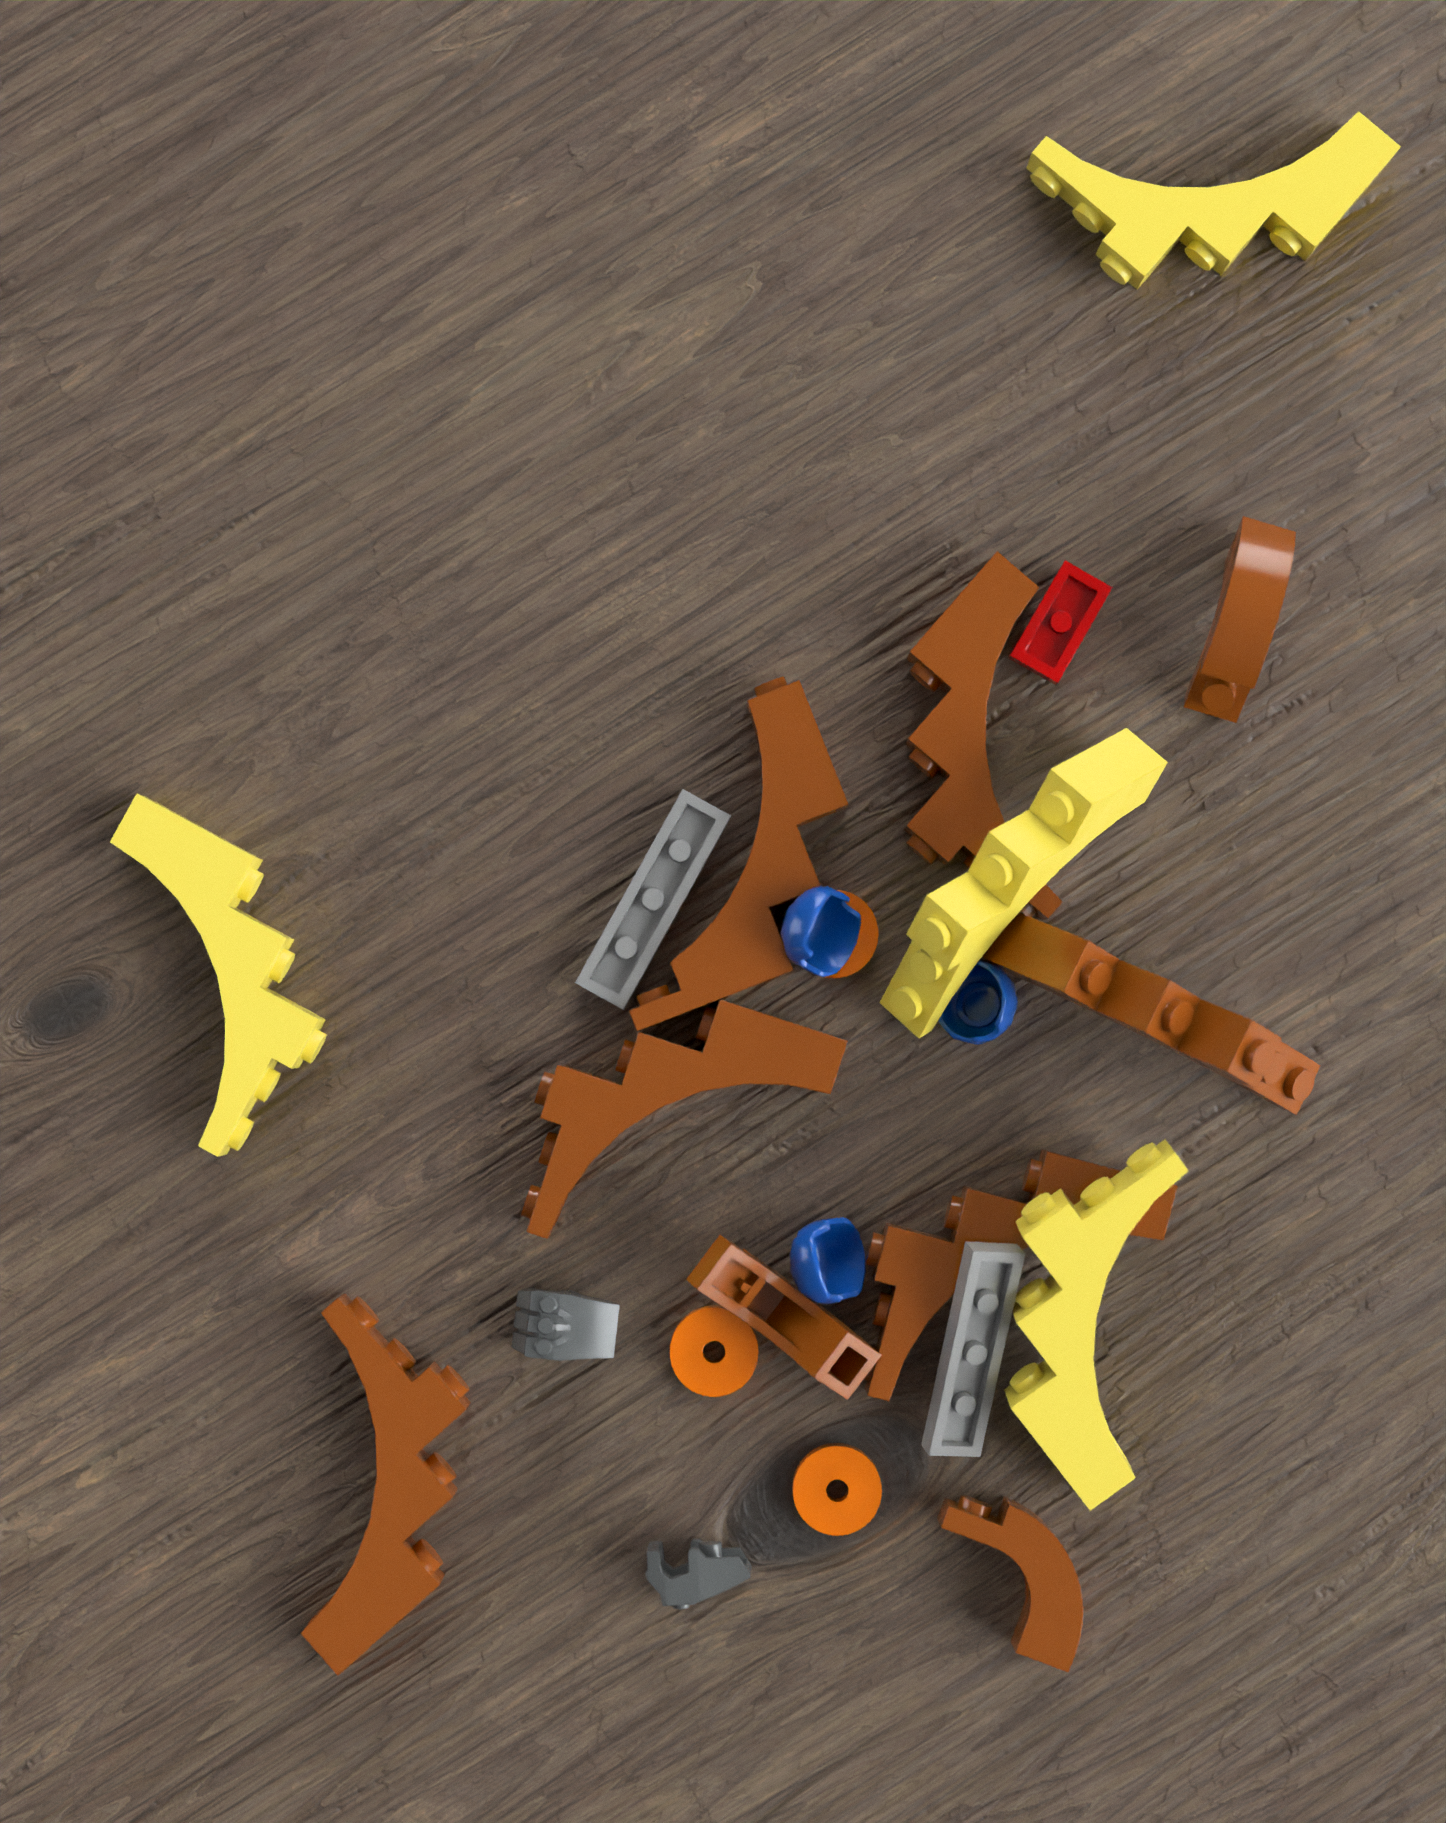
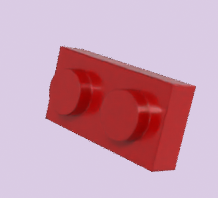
(1060, 622)

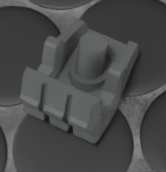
(564, 1325)
(706, 1573)

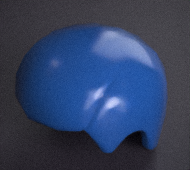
(820, 931)
(981, 1006)
(828, 1260)

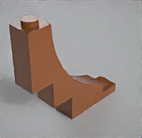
(743, 940)

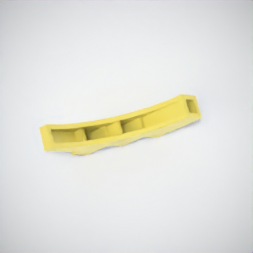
(1219, 221)
(1011, 867)
(260, 1025)
(1059, 1316)

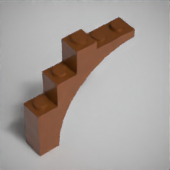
(961, 660)
(1155, 1009)
(593, 1110)
(927, 1266)
(410, 1487)

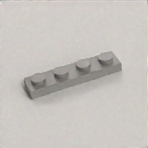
(653, 899)
(973, 1349)

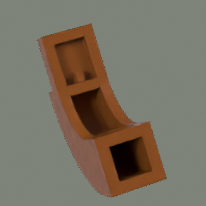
(1244, 619)
(784, 1316)
(1053, 1600)

